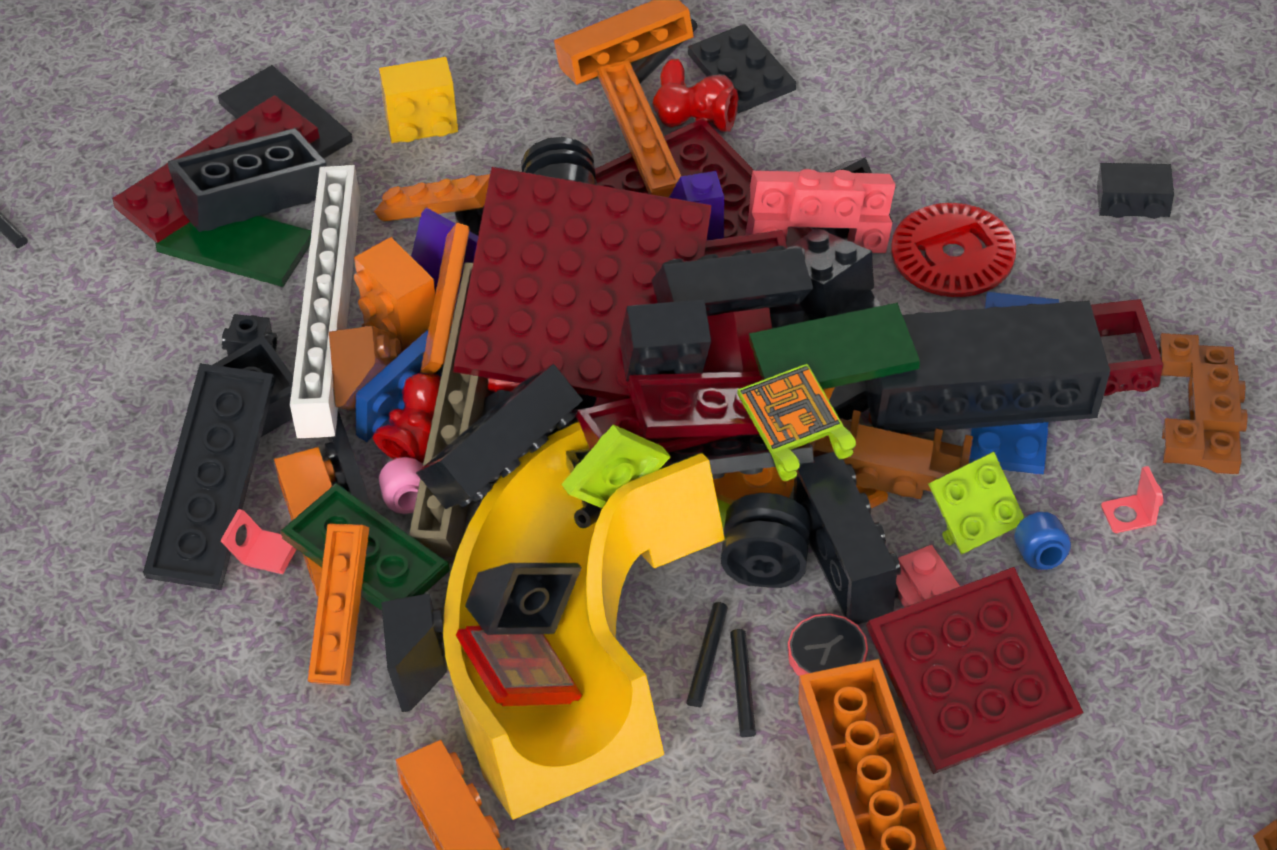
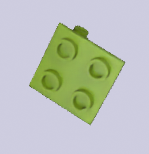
(976, 503)

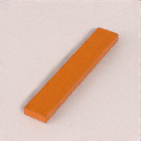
(639, 128)

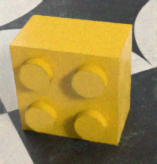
(418, 100)

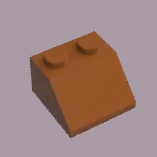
(358, 358)

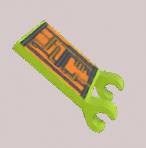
(791, 413)

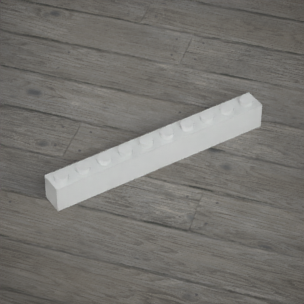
(325, 300)

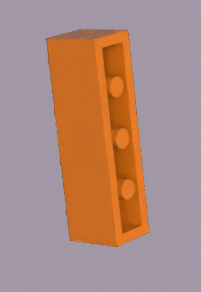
(623, 38)
(302, 481)
(444, 800)

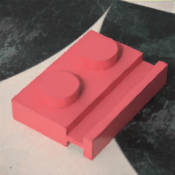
(923, 576)

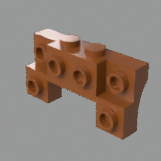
(1215, 402)
(897, 460)

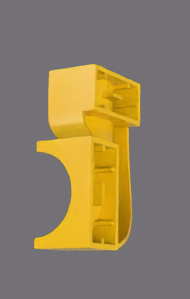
(528, 517)

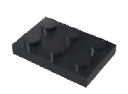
(746, 63)

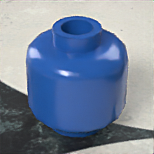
(1042, 540)

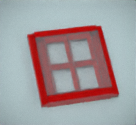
(518, 668)

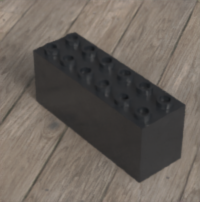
(995, 369)

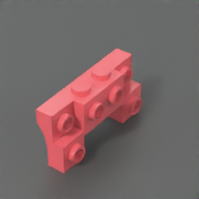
(823, 201)

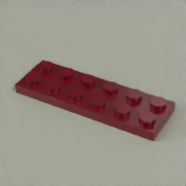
(154, 202)

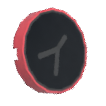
(826, 644)

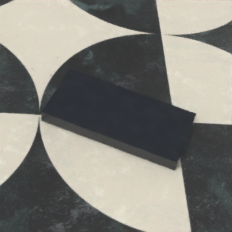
(272, 82)

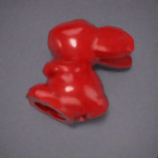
(709, 99)
(410, 427)

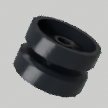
(765, 540)

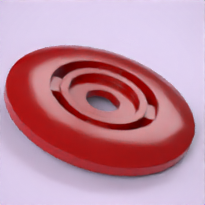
(959, 224)

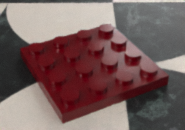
(974, 669)

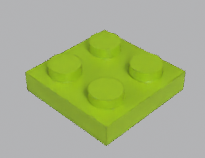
(613, 463)

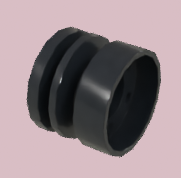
(560, 159)

